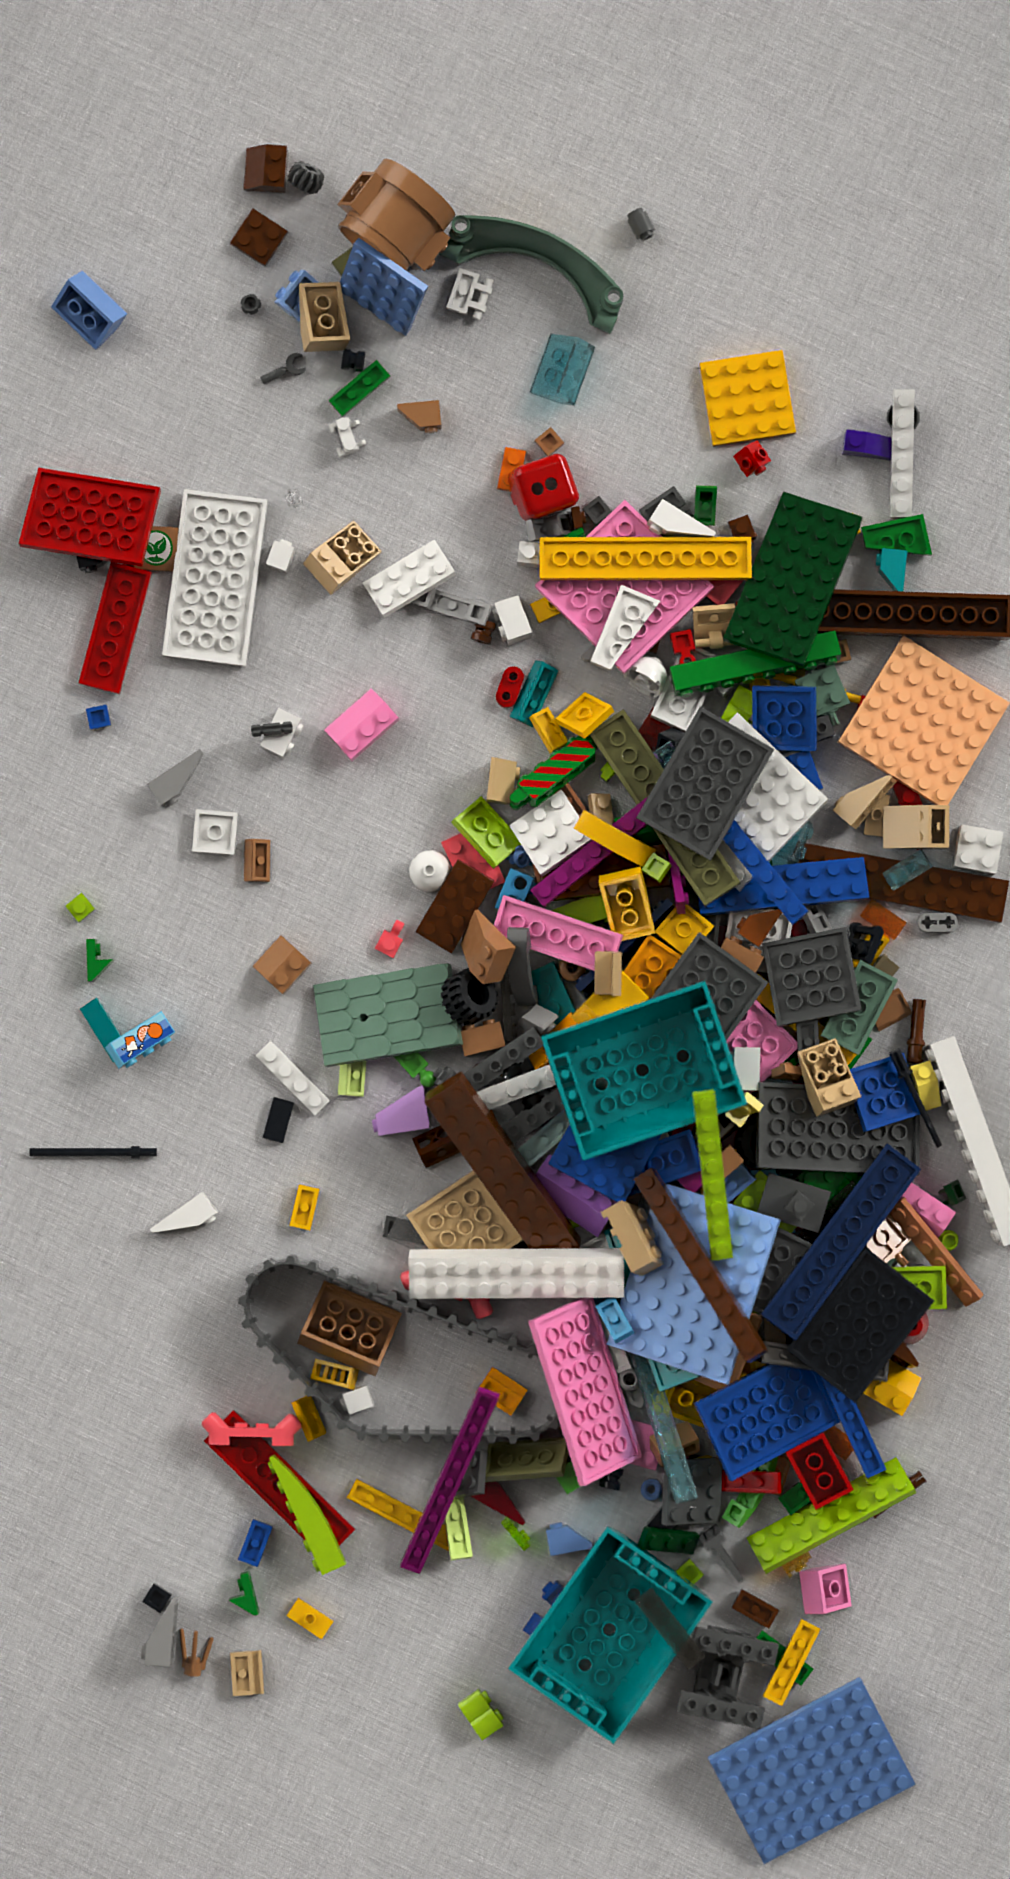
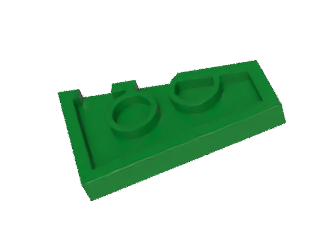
(899, 534)

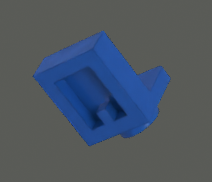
(552, 1591)

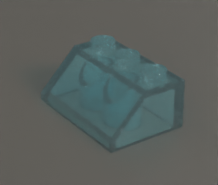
(562, 369)

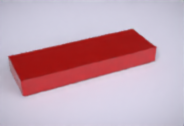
(753, 1482)

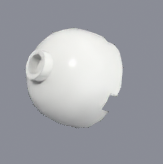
(647, 676)
(429, 871)

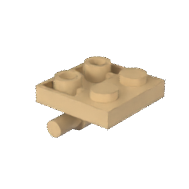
(711, 624)

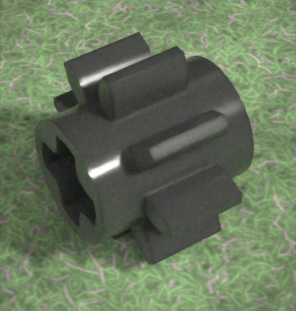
(443, 1075)

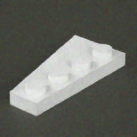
(623, 623)

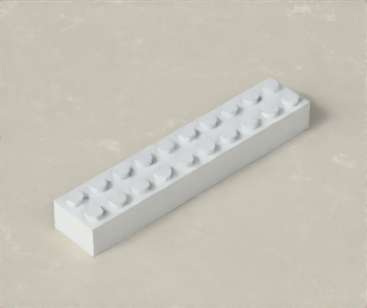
(974, 1136)
(516, 1273)

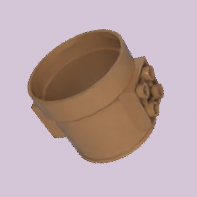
(397, 215)

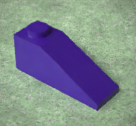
(867, 445)

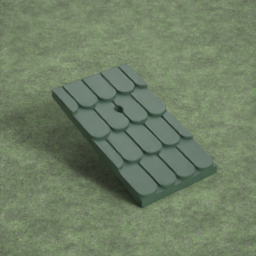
(385, 1015)

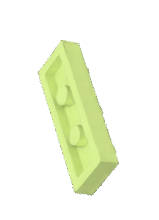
(458, 1531)

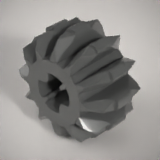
(306, 177)

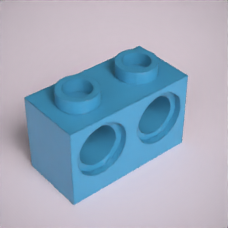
(510, 889)

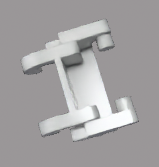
(346, 436)

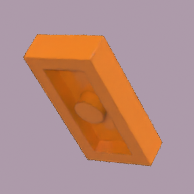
(511, 460)

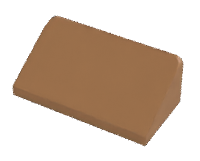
(257, 860)

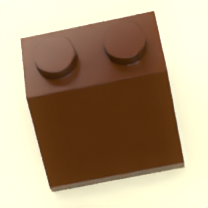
(266, 168)

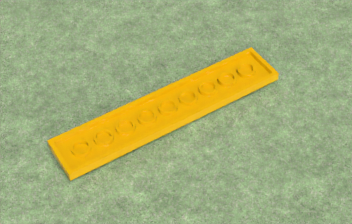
(645, 558)

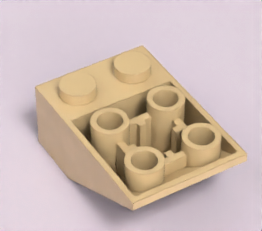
(341, 557)
(916, 827)
(827, 1078)

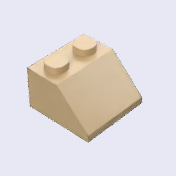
(502, 780)

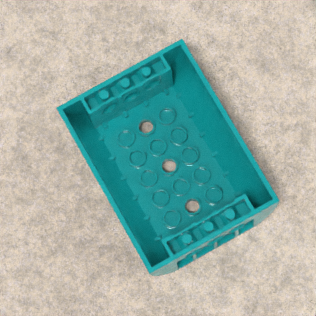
(649, 1035)
(623, 1663)

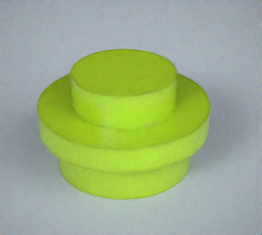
(949, 1239)

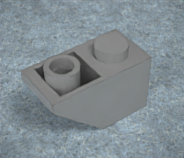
(540, 1019)

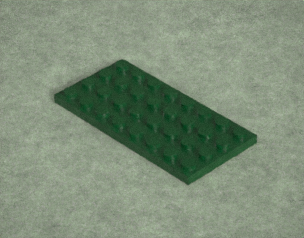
(793, 579)

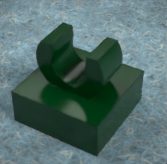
(954, 1193)

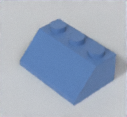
(88, 309)

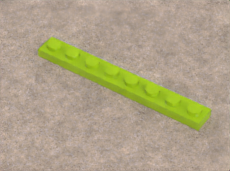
(712, 1174)

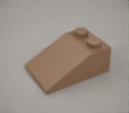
(486, 949)

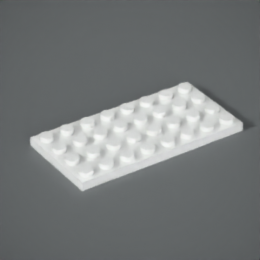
(215, 577)

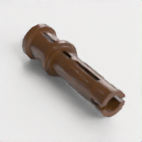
(916, 1041)

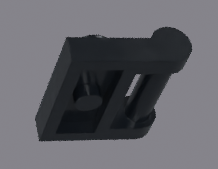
(864, 949)

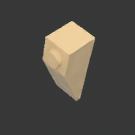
(859, 803)

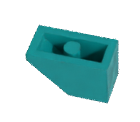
(892, 567)

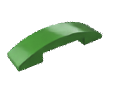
(742, 1508)

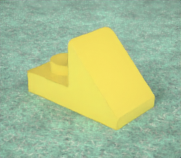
(740, 1114)

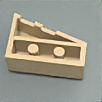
(635, 1235)

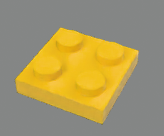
(584, 715)
(681, 929)

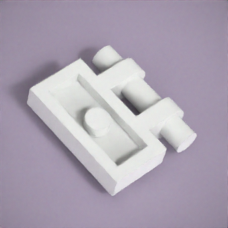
(463, 292)

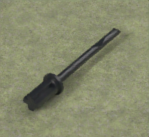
(903, 1072)

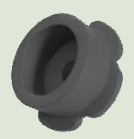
(251, 298)

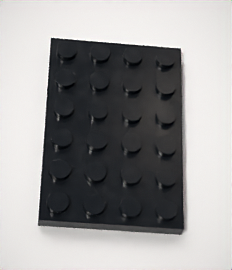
(861, 1325)

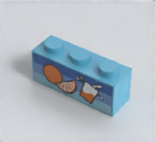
(140, 1040)

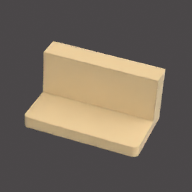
(608, 972)

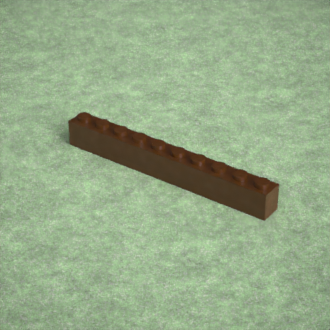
(701, 1265)

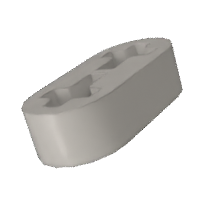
(937, 917)

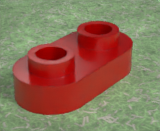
(509, 686)

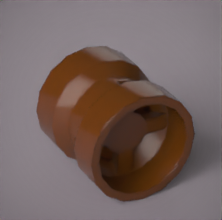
(483, 636)

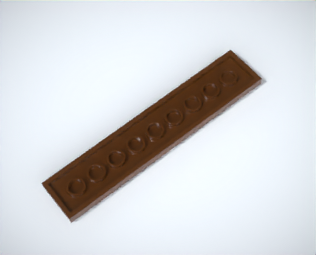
(932, 890)

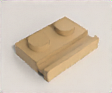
(247, 1672)

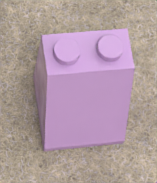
(404, 1115)

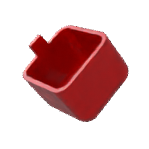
(549, 501)

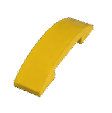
(613, 838)

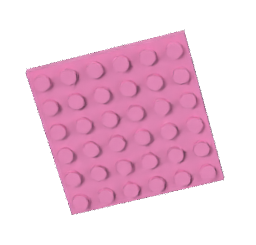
(590, 601)

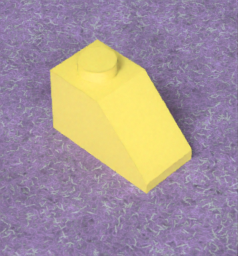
(926, 1085)

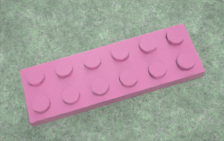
(557, 933)

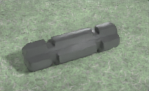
(271, 729)

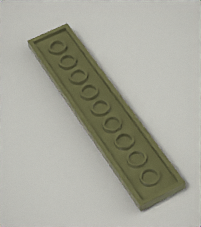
(639, 772)

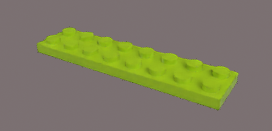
(811, 1527)

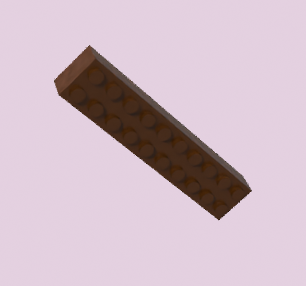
(918, 614)
(500, 1165)

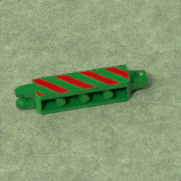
(554, 773)

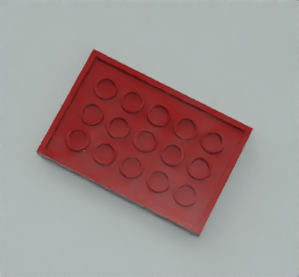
(90, 517)

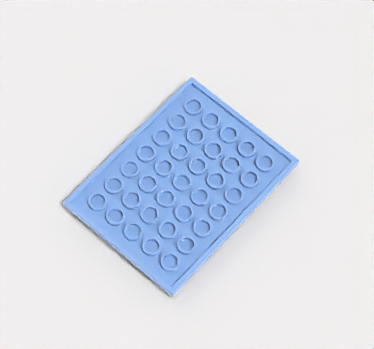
(670, 1310)

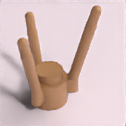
(193, 1665)

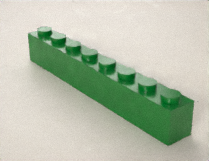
(747, 666)

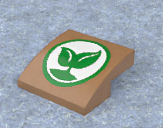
(161, 549)

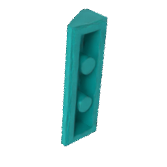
(534, 692)
(100, 1022)

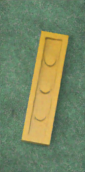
(791, 1662)

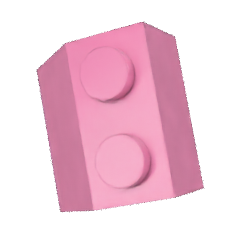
(825, 1589)

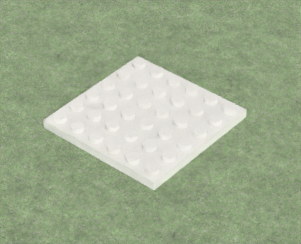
(774, 808)

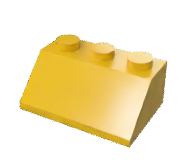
(898, 1389)

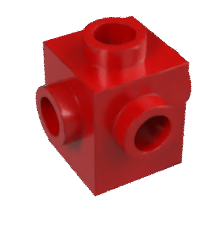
(752, 459)

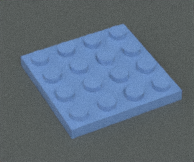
(382, 286)

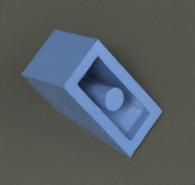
(565, 1539)

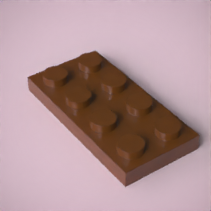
(454, 906)

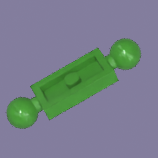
(416, 1065)

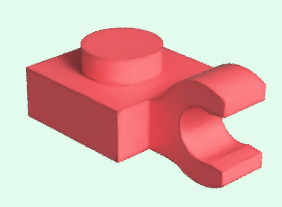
(389, 941)

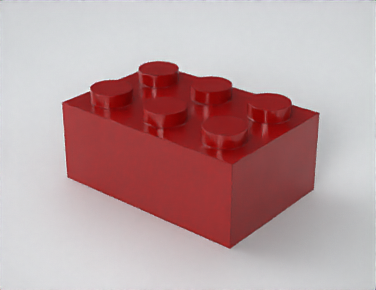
(819, 1471)

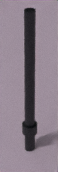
(135, 1152)

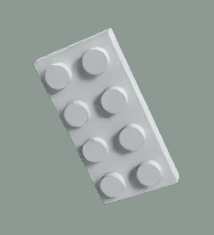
(409, 578)
(679, 710)

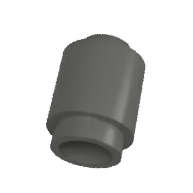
(640, 224)

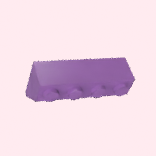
(575, 1199)

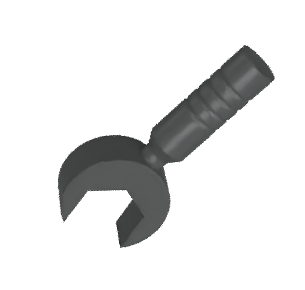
(282, 370)

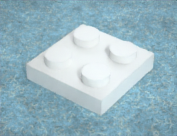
(215, 832)

